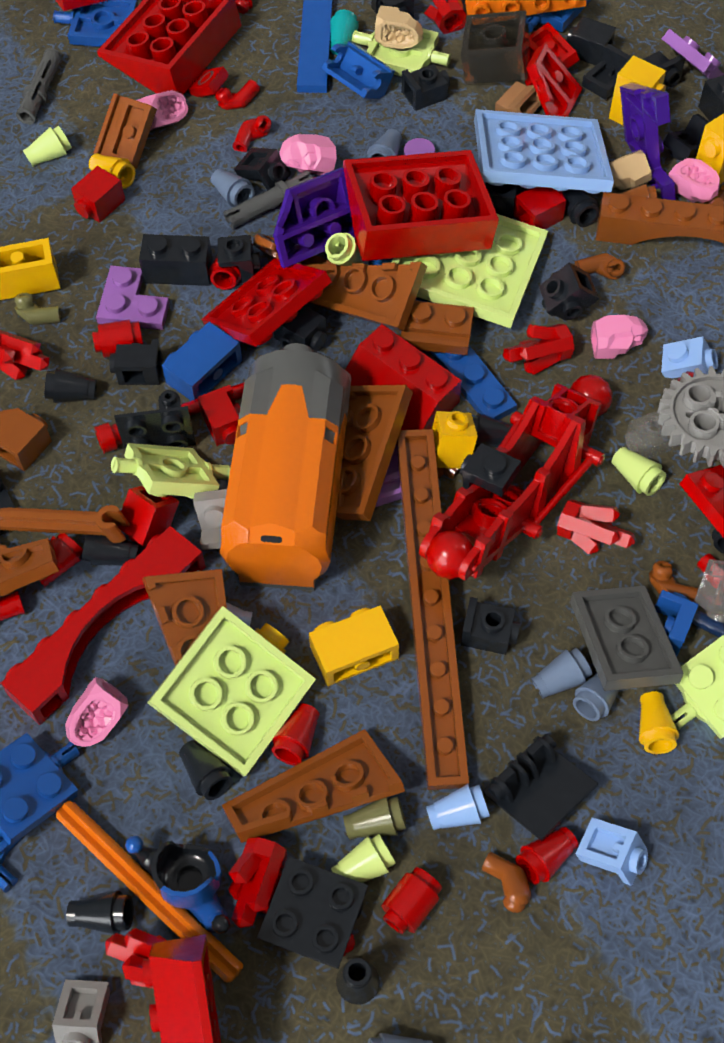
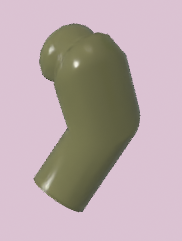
(33, 313)

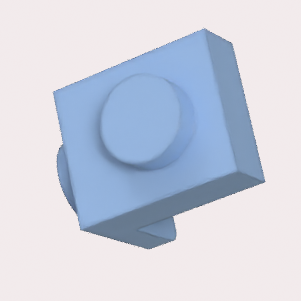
(686, 356)

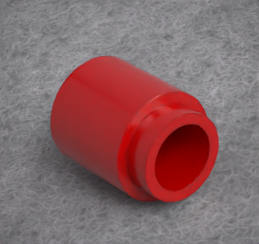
(116, 333)
(411, 901)

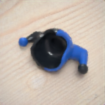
(185, 879)

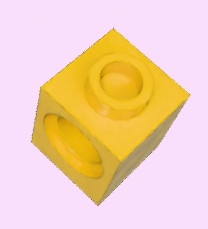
(453, 438)

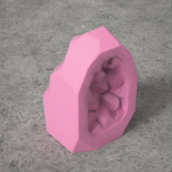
(170, 108)
(309, 153)
(695, 180)
(616, 335)
(95, 713)

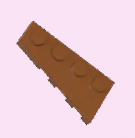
(372, 292)
(369, 443)
(185, 605)

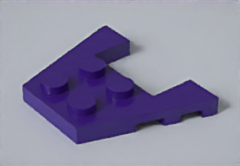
(642, 114)

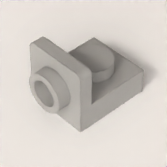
(210, 510)
(81, 1011)

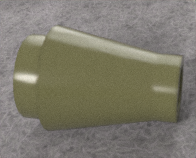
(376, 818)

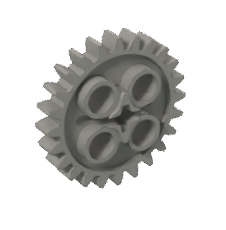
(695, 415)

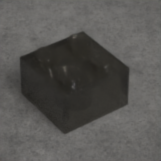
(495, 47)

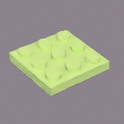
(232, 691)

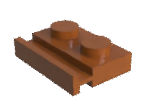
(125, 129)
(439, 327)

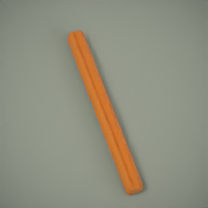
(143, 886)

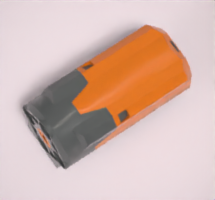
(286, 469)

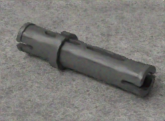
(29, 108)
(263, 202)

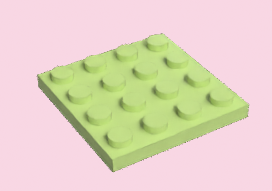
(488, 278)

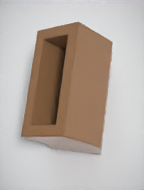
(519, 99)

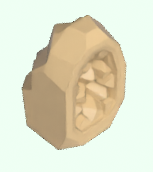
(397, 28)
(630, 170)

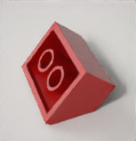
(391, 360)
(182, 991)

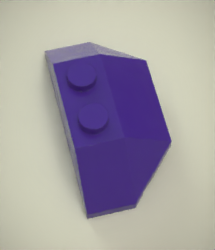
(311, 216)

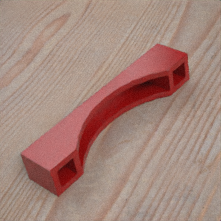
(46, 676)

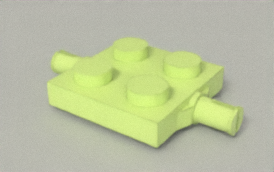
(408, 58)
(170, 470)
(704, 688)

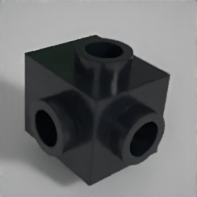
(568, 292)

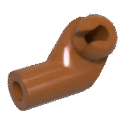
(513, 880)

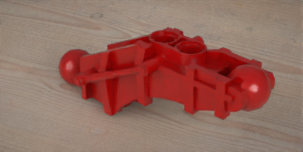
(494, 520)

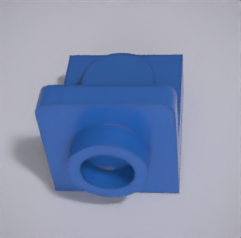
(680, 616)

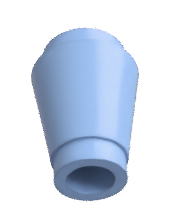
(458, 808)

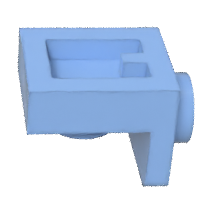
(613, 850)

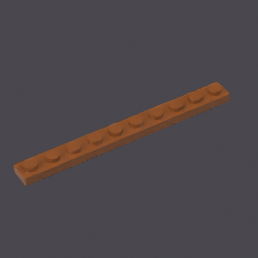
(431, 618)

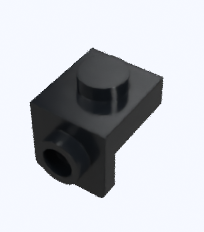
(603, 76)
(686, 142)
(239, 252)
(489, 470)

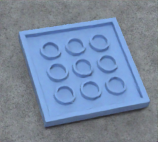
(542, 151)

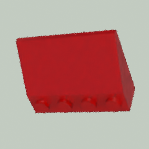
(171, 41)
(419, 205)

